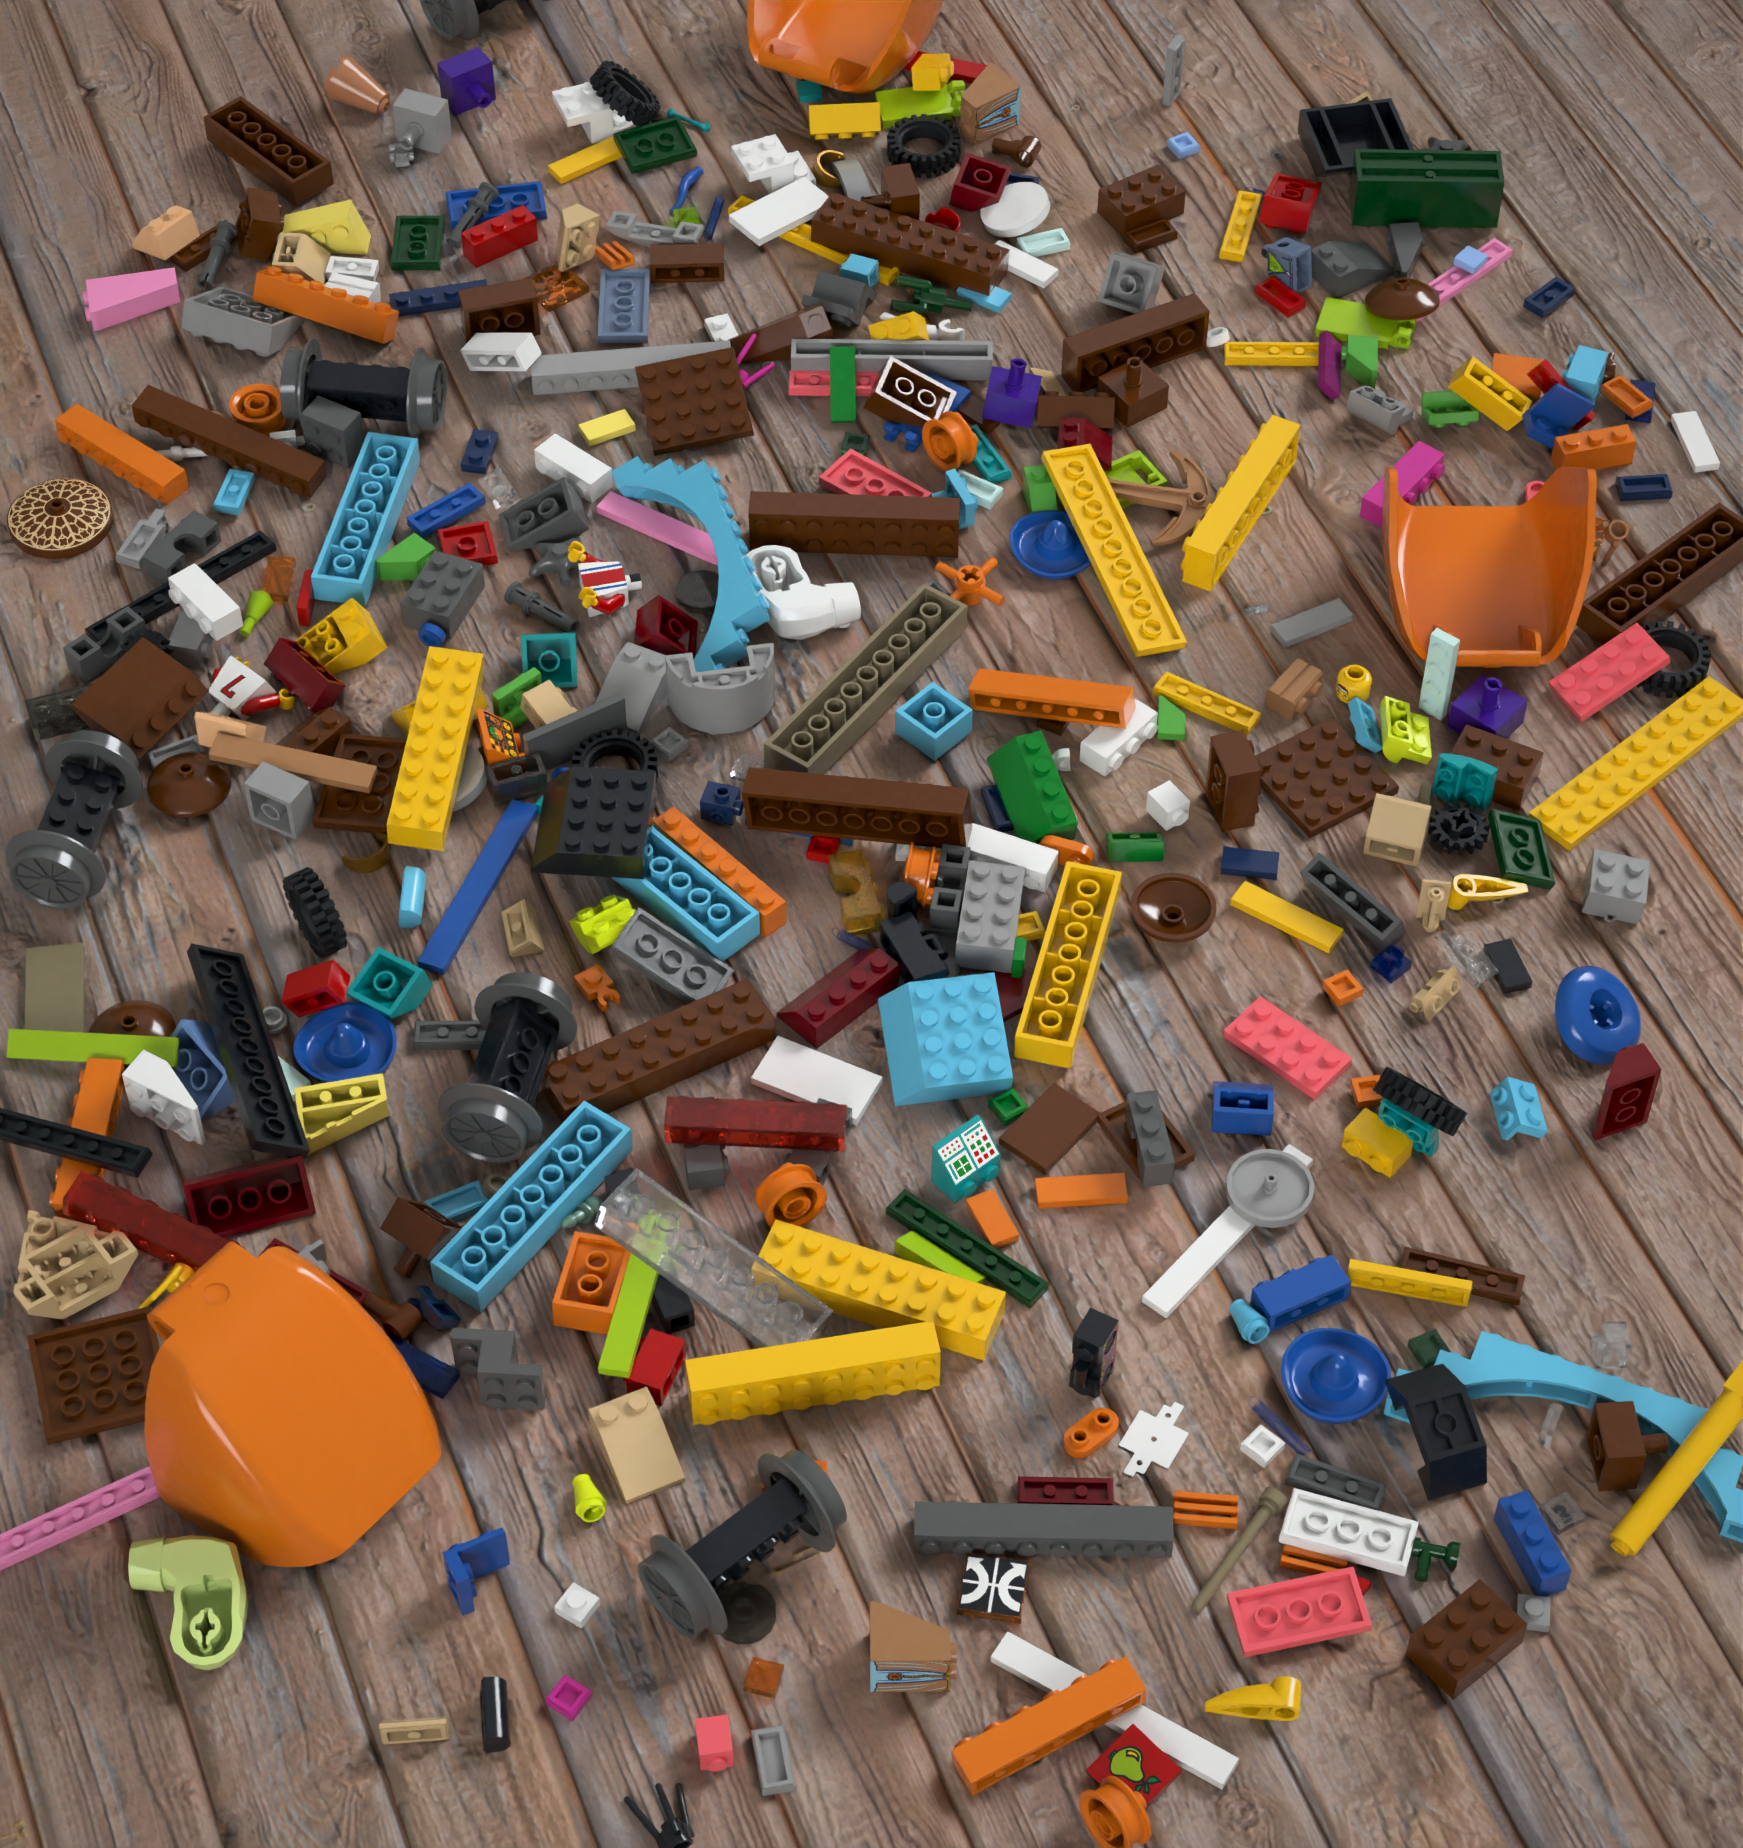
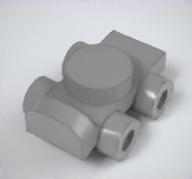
(400, 156)

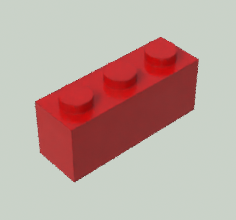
(499, 236)

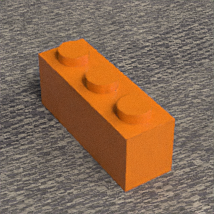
(1595, 448)

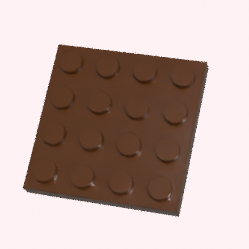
(694, 401)
(1322, 777)
(357, 810)
(93, 1374)

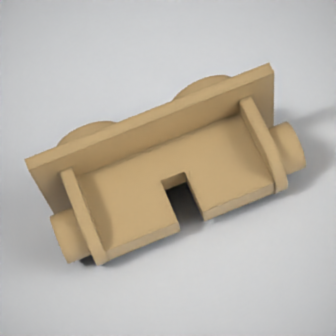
(1433, 903)
(1437, 993)

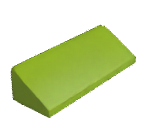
(922, 1251)

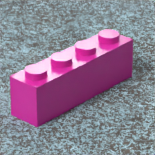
(1415, 474)

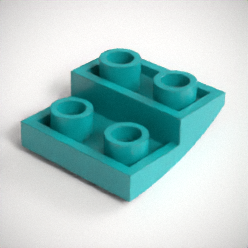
(1464, 779)
(1422, 1134)

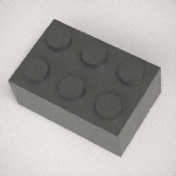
(443, 593)

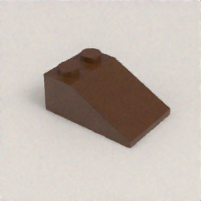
(907, 395)

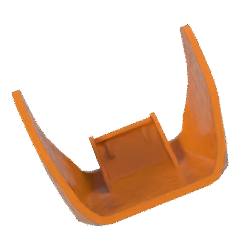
(840, 42)
(1492, 574)
(280, 1409)

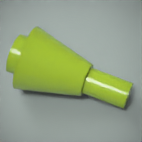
(258, 605)

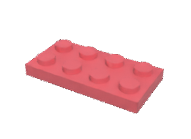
(863, 476)
(1609, 672)
(1287, 1047)
(1298, 1612)

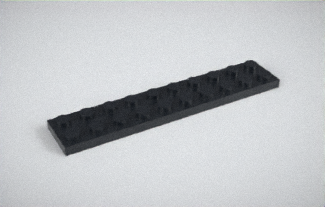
(248, 1052)

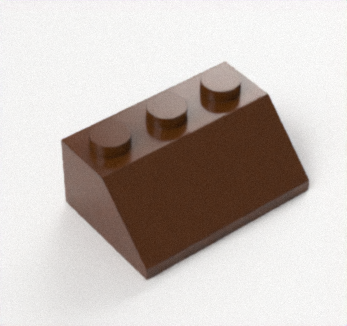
(318, 732)

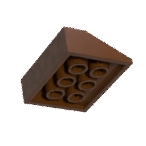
(140, 697)

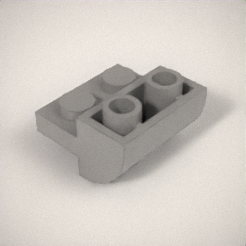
(1378, 409)

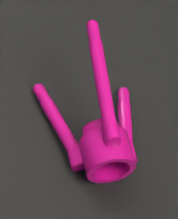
(746, 379)

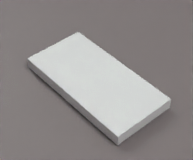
(779, 211)
(810, 1075)
(1348, 1532)

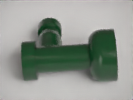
(1425, 1551)

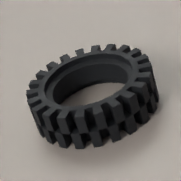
(625, 93)
(924, 128)
(1689, 645)
(616, 744)
(315, 912)
(1420, 1101)

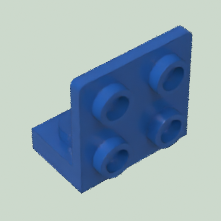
(1555, 414)
(473, 1560)

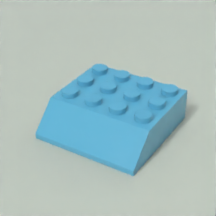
(945, 1039)

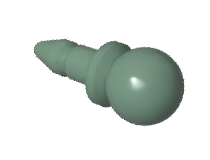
(585, 1212)

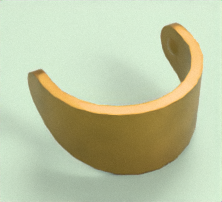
(822, 177)
(370, 863)

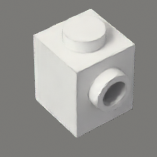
(1168, 805)

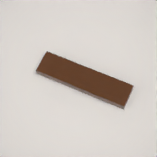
(1486, 1280)

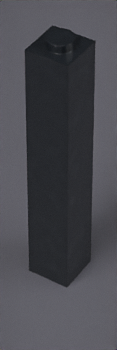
(669, 1301)

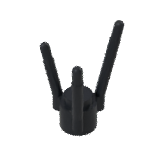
(674, 1832)

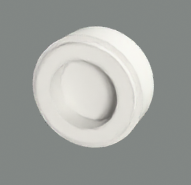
(1217, 336)

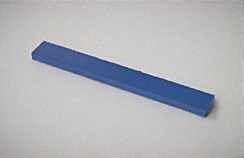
(477, 887)

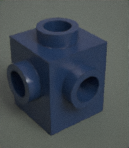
(721, 803)

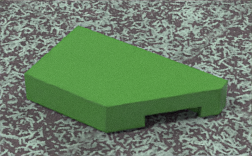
(1170, 721)

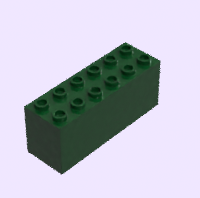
(1426, 188)

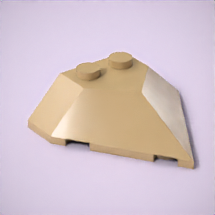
(69, 1265)

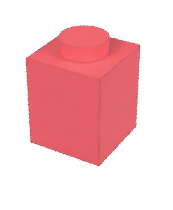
(714, 1743)

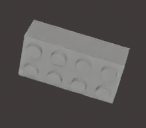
(989, 916)

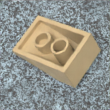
(635, 1445)

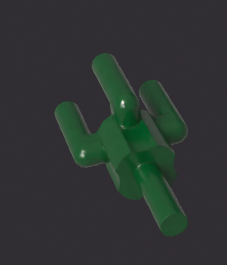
(926, 297)

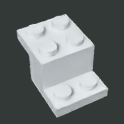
(583, 106)
(769, 162)

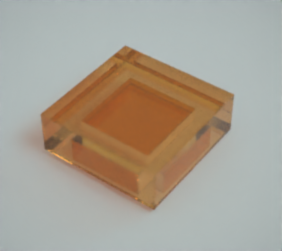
(763, 1677)

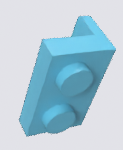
(957, 488)
(1518, 1109)

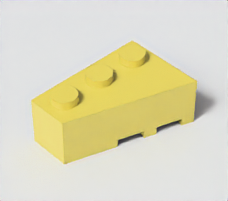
(333, 227)
(340, 1108)

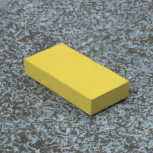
(607, 427)

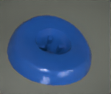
(1048, 545)
(1596, 1014)
(345, 1043)
(1334, 1375)

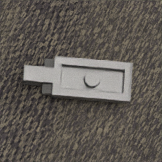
(141, 539)

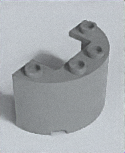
(722, 698)

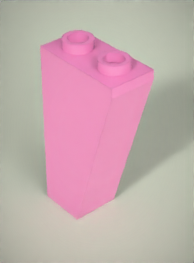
(129, 296)

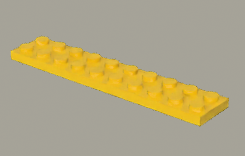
(1113, 550)
(1638, 763)

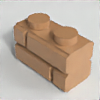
(1294, 689)

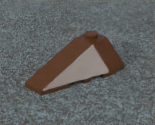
(775, 337)

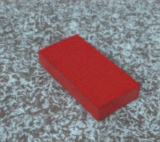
(1280, 296)
(305, 600)

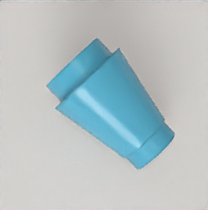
(1249, 1322)

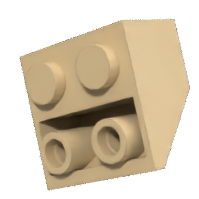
(576, 236)
(302, 256)
(1397, 829)

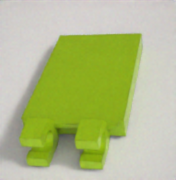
(905, 102)
(1352, 318)

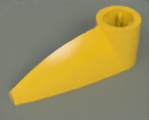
(1481, 888)
(1262, 1701)

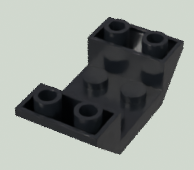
(1443, 1429)

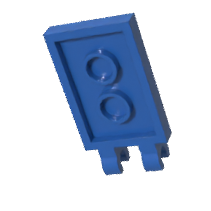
(914, 433)

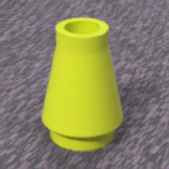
(588, 1500)

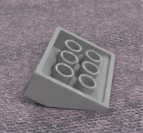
(239, 320)

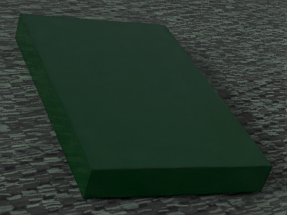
(655, 145)
(418, 243)
(1521, 849)

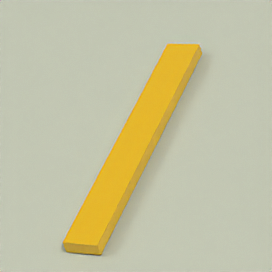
(802, 237)

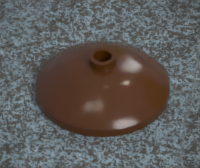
(1402, 299)
(188, 784)
(1177, 898)
(143, 1016)

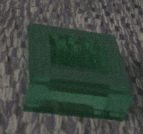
(855, 441)
(1427, 1347)

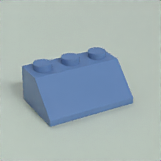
(202, 1067)

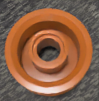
(258, 408)
(949, 441)
(922, 871)
(791, 1195)
(1115, 1814)

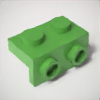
(1447, 407)
(508, 698)

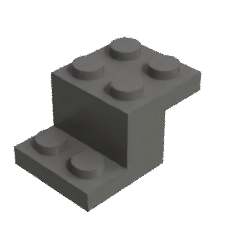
(841, 298)
(496, 1363)

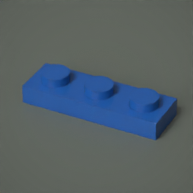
(446, 510)

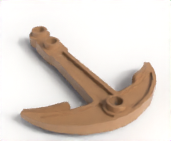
(1189, 501)

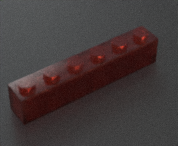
(755, 1123)
(142, 1221)

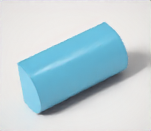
(412, 897)

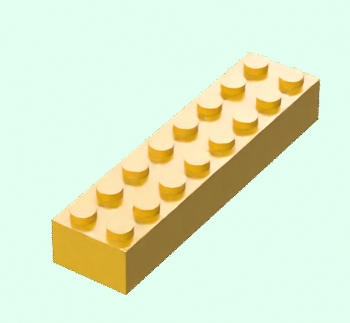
(1240, 503)
(435, 749)
(1068, 965)
(886, 1288)
(813, 1373)

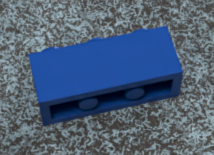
(1301, 1292)
(1532, 1544)

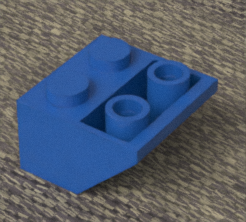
(1242, 1108)

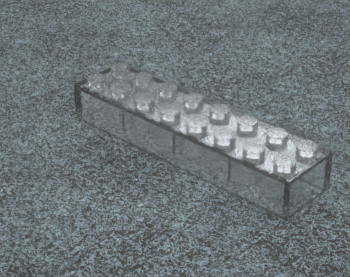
(710, 1264)

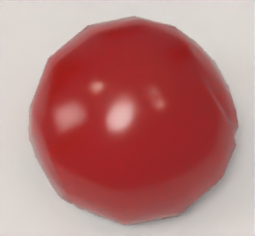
(945, 219)

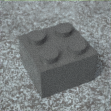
(332, 431)

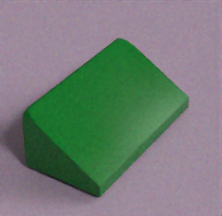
(1135, 846)

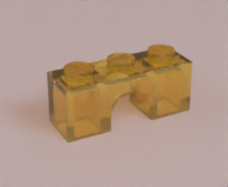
(852, 874)

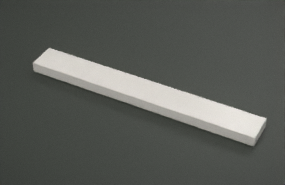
(1202, 1256)
(1175, 1741)

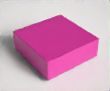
(568, 1697)

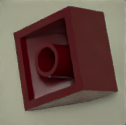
(979, 183)
(1080, 432)
(665, 628)

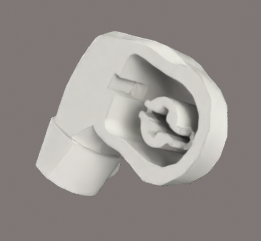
(796, 605)

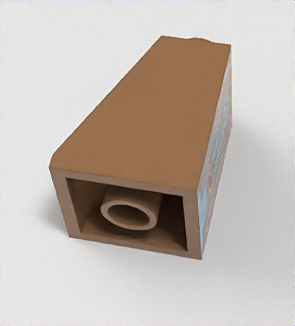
(989, 105)
(909, 1653)

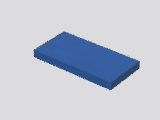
(509, 198)

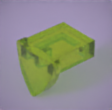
(686, 215)

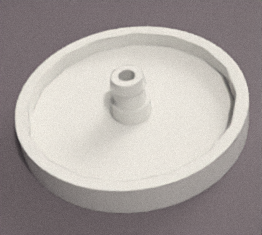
(1018, 211)

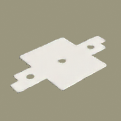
(1163, 1449)

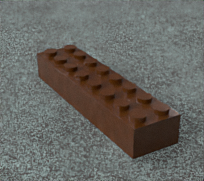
(909, 245)
(855, 523)
(1666, 576)
(857, 808)
(660, 1051)

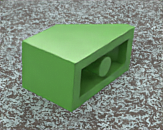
(1361, 358)
(1038, 489)
(404, 559)

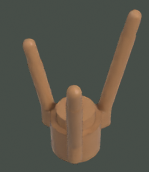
(1613, 534)

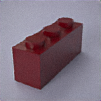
(303, 675)

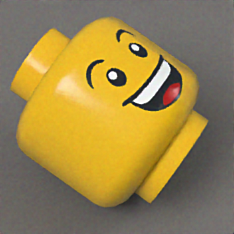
(1353, 682)

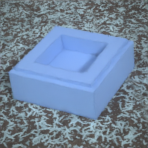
(1183, 145)
(1470, 260)

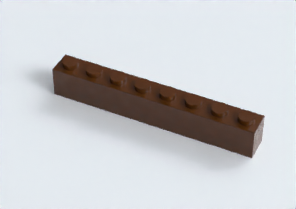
(229, 441)

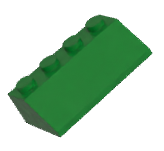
(1032, 789)

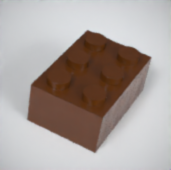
(1141, 200)
(500, 308)
(1516, 763)
(1233, 780)
(1466, 1639)

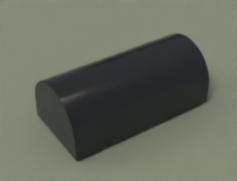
(901, 899)
(494, 1714)

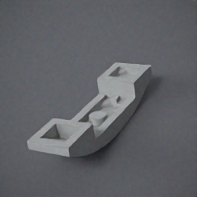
(851, 178)
(628, 228)

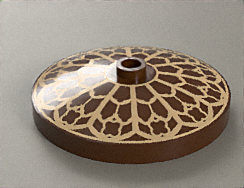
(60, 518)

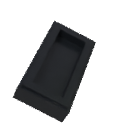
(1511, 970)

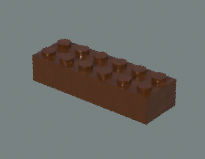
(268, 150)
(1151, 335)

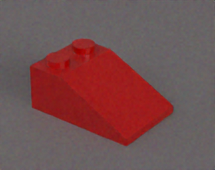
(1289, 203)

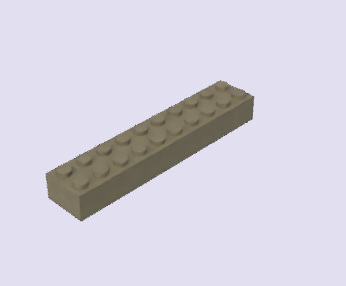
(867, 683)

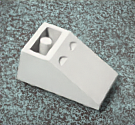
(160, 1096)

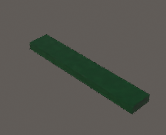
(968, 1248)

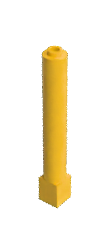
(1681, 1469)

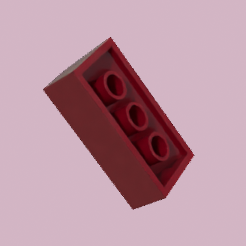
(841, 996)
(250, 1195)

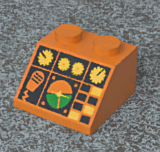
(497, 738)

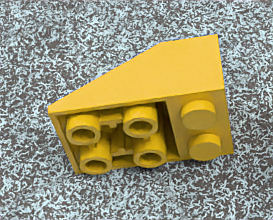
(344, 638)

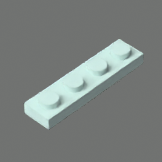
(1439, 674)

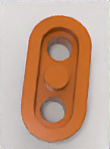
(1068, 850)
(1093, 1432)

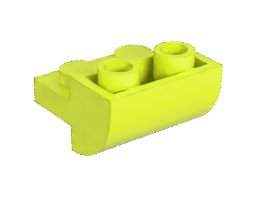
(1404, 732)
(602, 925)

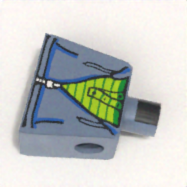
(1290, 263)

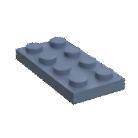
(624, 306)

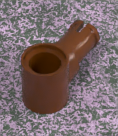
(1022, 151)
(395, 1319)

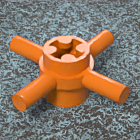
(971, 582)

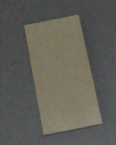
(55, 988)

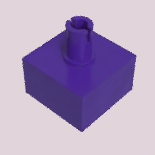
(467, 81)
(1012, 395)
(1488, 708)

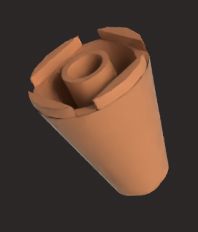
(356, 87)

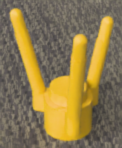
(173, 1280)

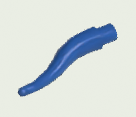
(690, 178)

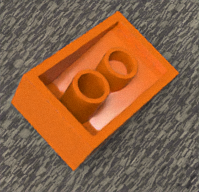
(590, 1283)

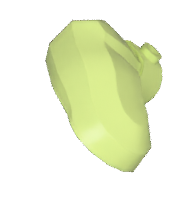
(206, 1593)

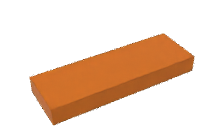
(1081, 1190)

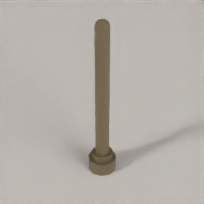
(1270, 1503)

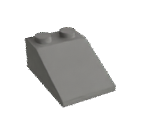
(640, 679)

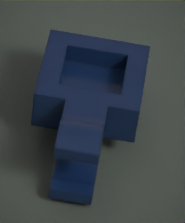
(437, 1312)

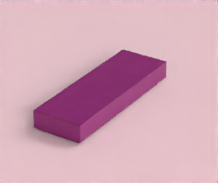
(1329, 365)

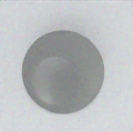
(472, 778)
(1269, 1188)

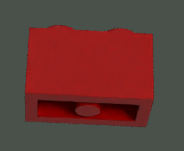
(315, 988)
(656, 1364)

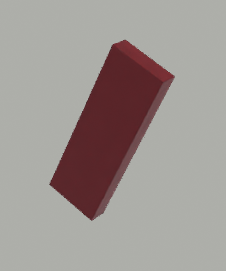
(1065, 1490)

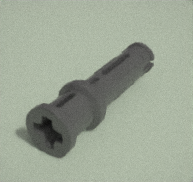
(477, 207)
(220, 246)
(532, 604)

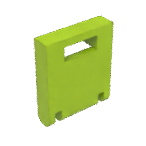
(1124, 470)

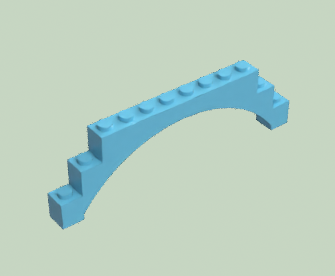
(739, 600)
(1517, 1369)

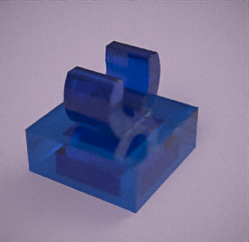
(1391, 963)

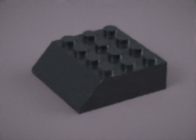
(1335, 132)
(596, 823)

